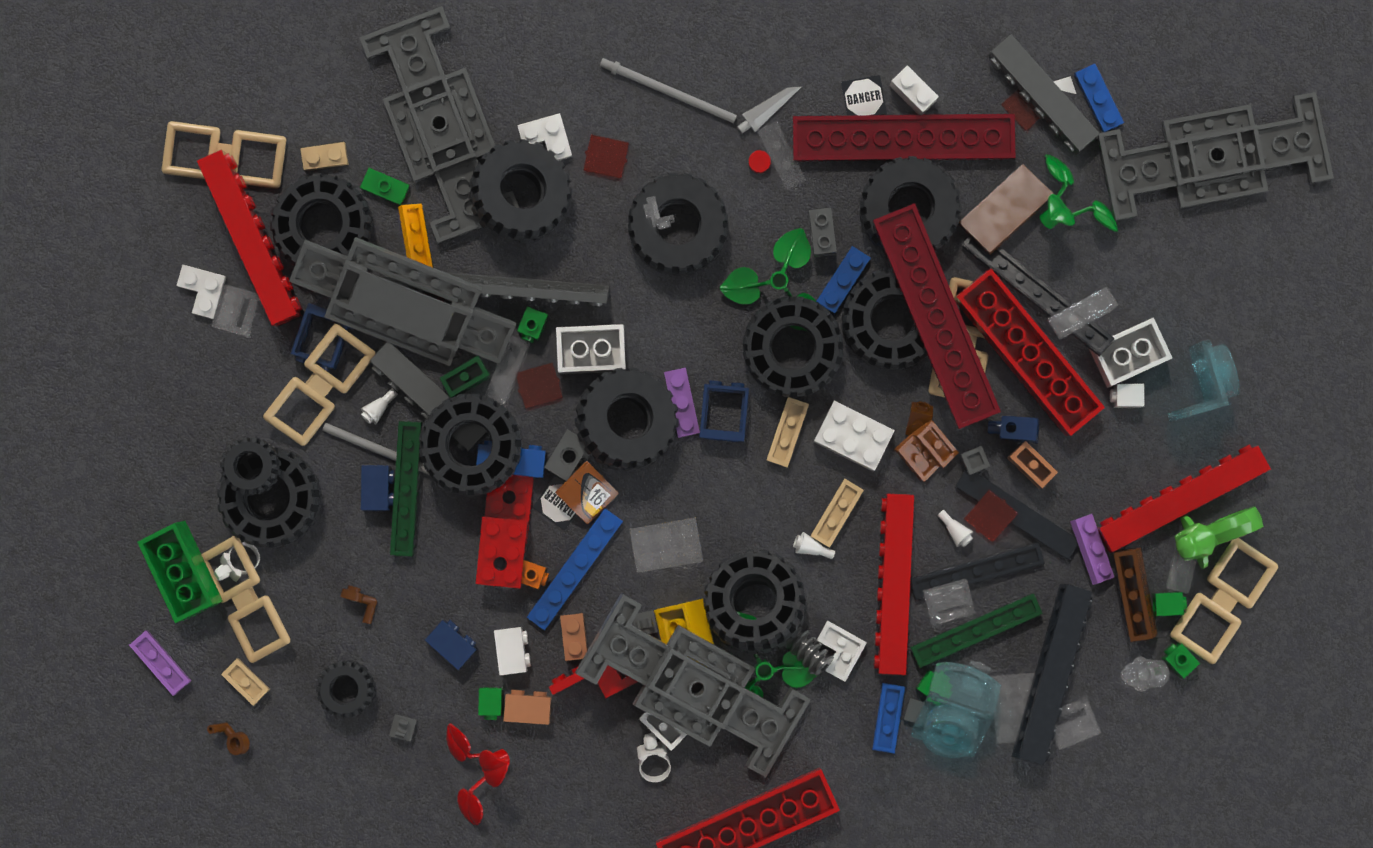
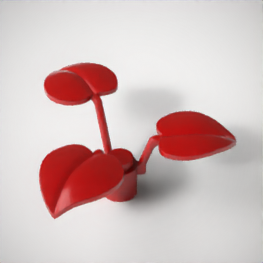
(493, 765)

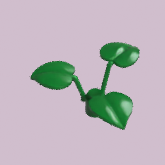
(1057, 210)
(790, 249)
(793, 671)

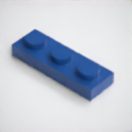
(1099, 98)
(843, 279)

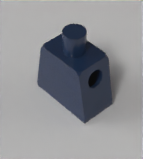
(1026, 429)

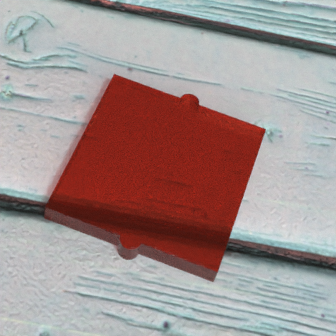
(1023, 111)
(606, 156)
(539, 385)
(991, 515)

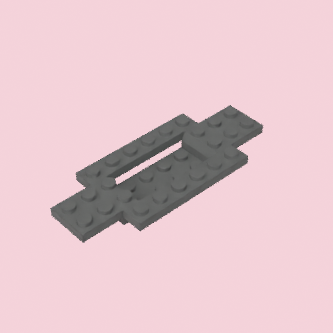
(399, 312)

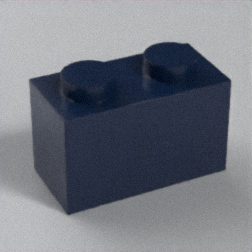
(376, 487)
(451, 643)

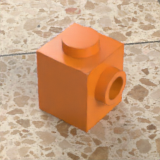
(534, 575)

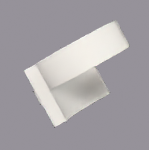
(226, 569)
(652, 747)

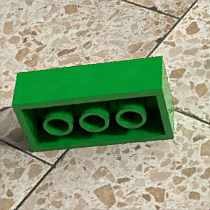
(180, 571)

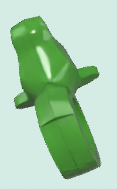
(1199, 540)

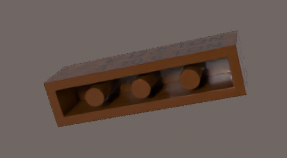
(1135, 594)

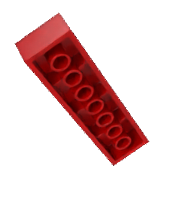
(248, 236)
(1028, 353)
(761, 817)

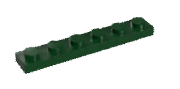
(405, 488)
(976, 630)

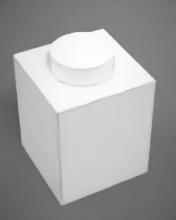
(1127, 395)

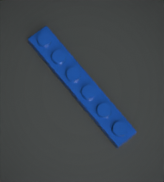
(574, 569)

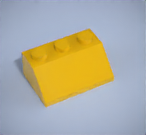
(687, 615)

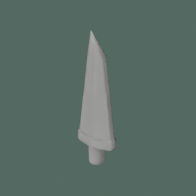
(761, 113)

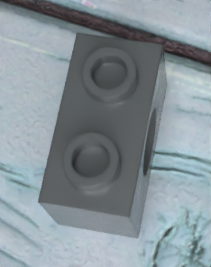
(822, 232)
(556, 462)

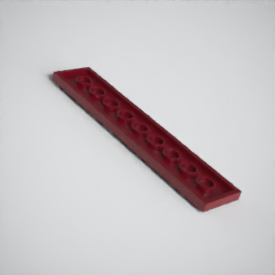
(904, 136)
(936, 316)

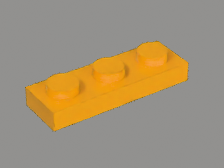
(415, 233)

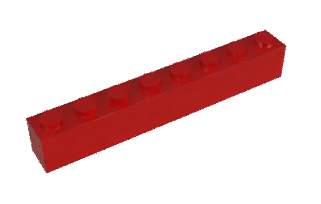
(1183, 498)
(895, 584)

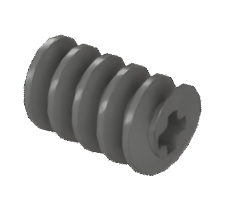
(808, 653)

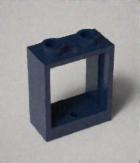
(311, 311)
(735, 388)

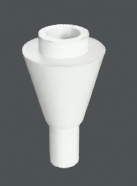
(375, 409)
(960, 534)
(807, 545)

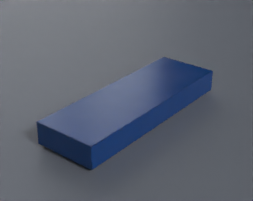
(888, 718)

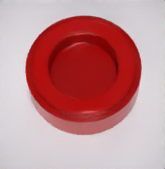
(759, 161)

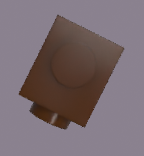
(919, 415)

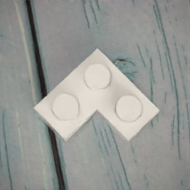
(549, 131)
(208, 286)
(846, 646)

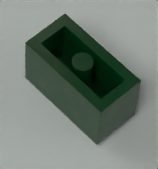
(465, 377)

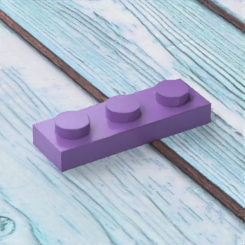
(678, 384)
(1092, 549)
(160, 662)

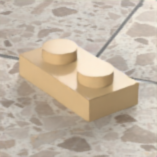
(324, 156)
(245, 681)

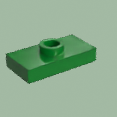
(385, 186)

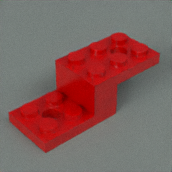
(505, 533)
(610, 681)

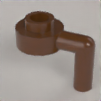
(353, 593)
(237, 742)

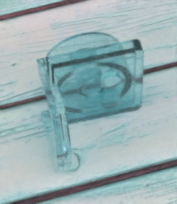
(1215, 376)
(956, 710)

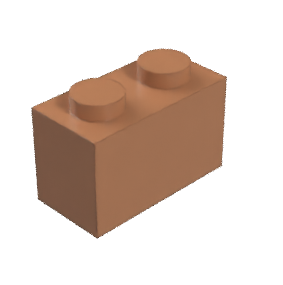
(1032, 465)
(574, 636)
(527, 708)

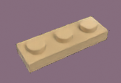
(787, 432)
(836, 513)

